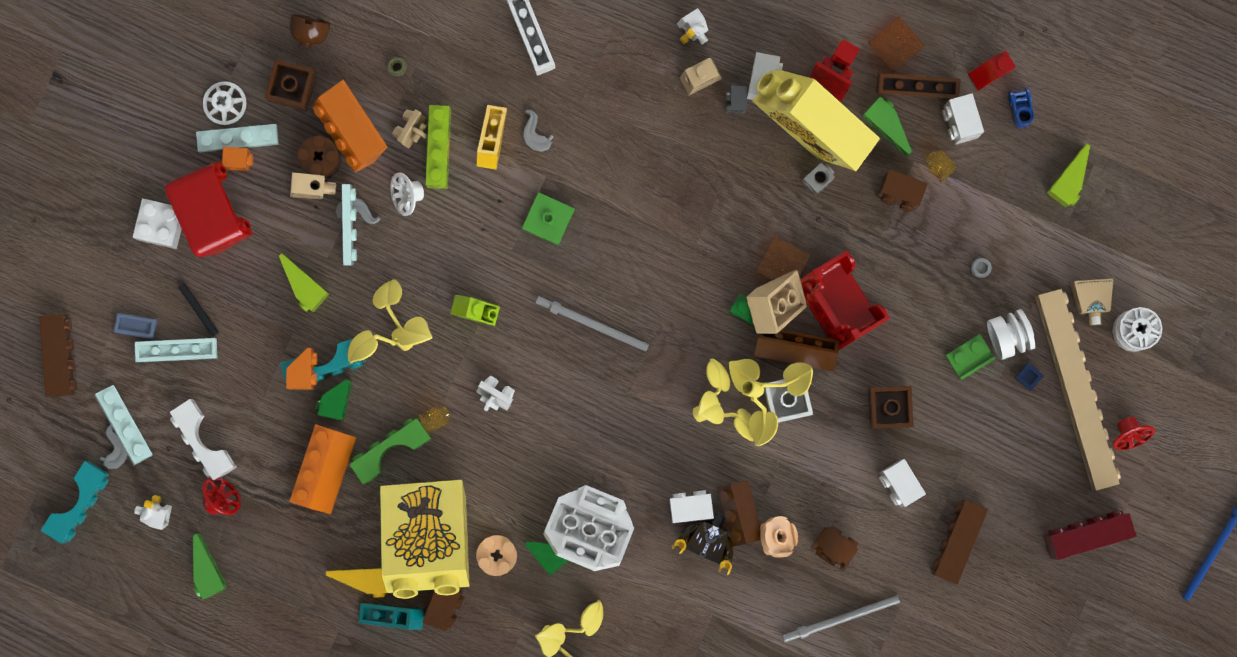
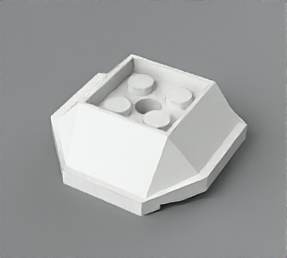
(595, 513)

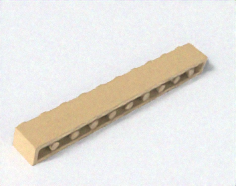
(1077, 390)

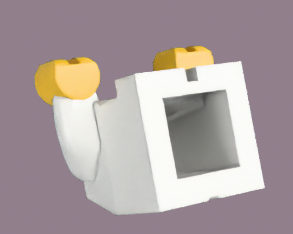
(694, 27)
(154, 514)

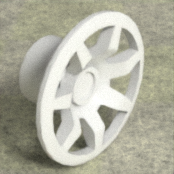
(223, 102)
(408, 192)

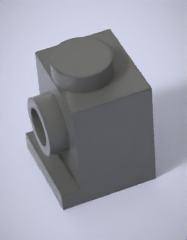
(737, 99)

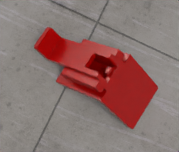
(833, 82)

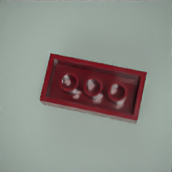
(1089, 536)

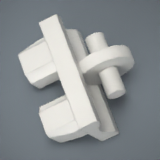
(493, 397)

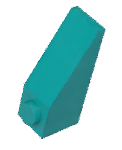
(391, 616)

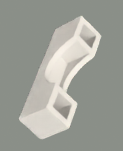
(188, 419)

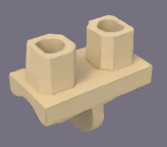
(413, 130)

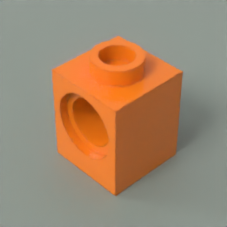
(237, 158)

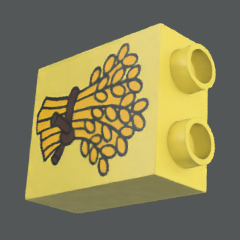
(815, 118)
(424, 538)

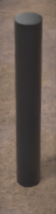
(198, 309)

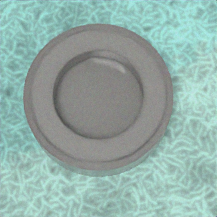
(981, 268)

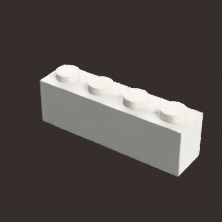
(531, 36)

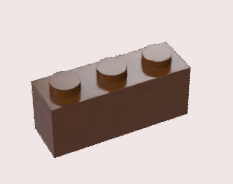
(740, 513)

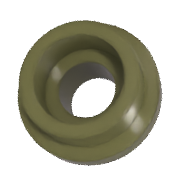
(393, 61)

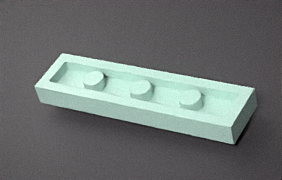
(237, 137)
(348, 217)
(176, 350)
(123, 425)

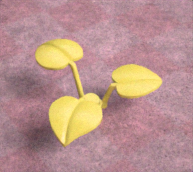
(414, 331)
(744, 374)
(709, 406)
(553, 636)

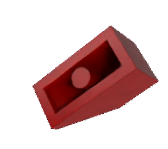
(992, 70)

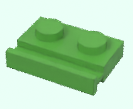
(970, 357)

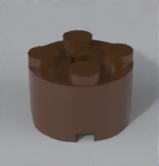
(319, 145)
(834, 547)

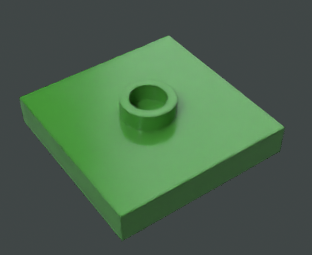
(548, 218)

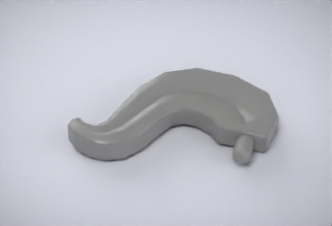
(533, 140)
(361, 208)
(119, 455)

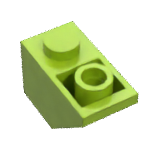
(475, 310)

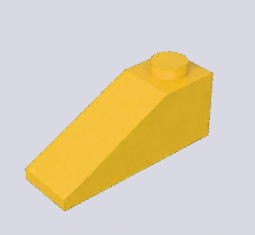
(491, 137)
(365, 580)

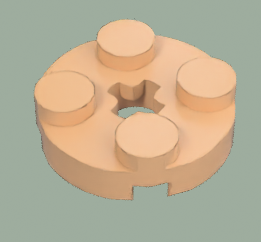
(769, 539)
(486, 561)

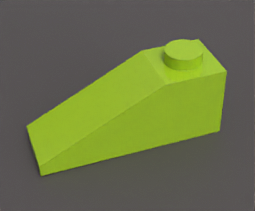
(1070, 182)
(304, 288)

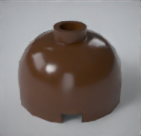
(308, 30)

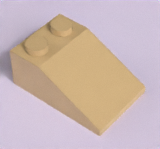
(776, 303)

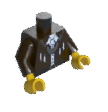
(708, 541)

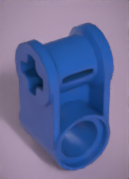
(1020, 103)

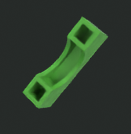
(369, 465)

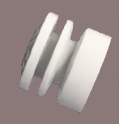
(1125, 329)
(1015, 332)

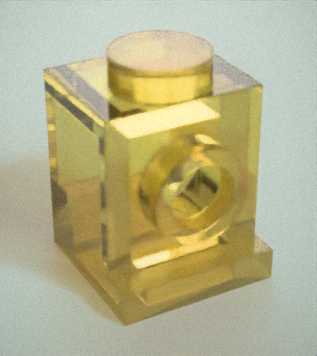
(940, 164)
(435, 419)

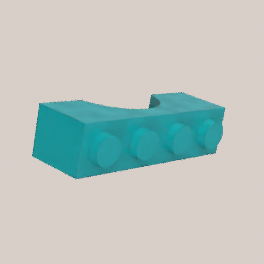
(335, 366)
(90, 481)

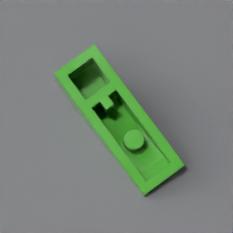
(886, 121)
(205, 571)

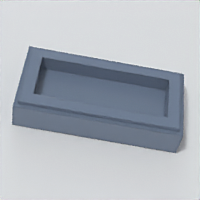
(135, 326)

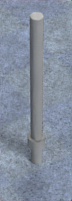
(555, 307)
(803, 631)

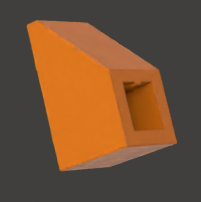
(301, 371)

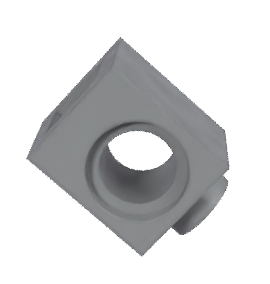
(814, 186)

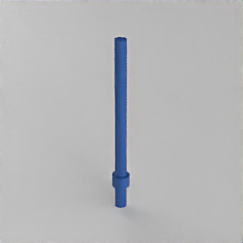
(1211, 555)

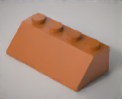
(349, 126)
(323, 469)

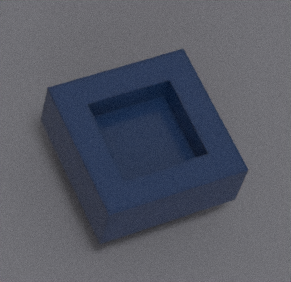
(1029, 377)

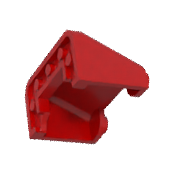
(206, 211)
(840, 302)

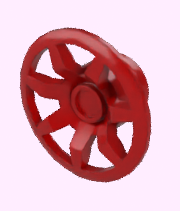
(1131, 431)
(217, 499)

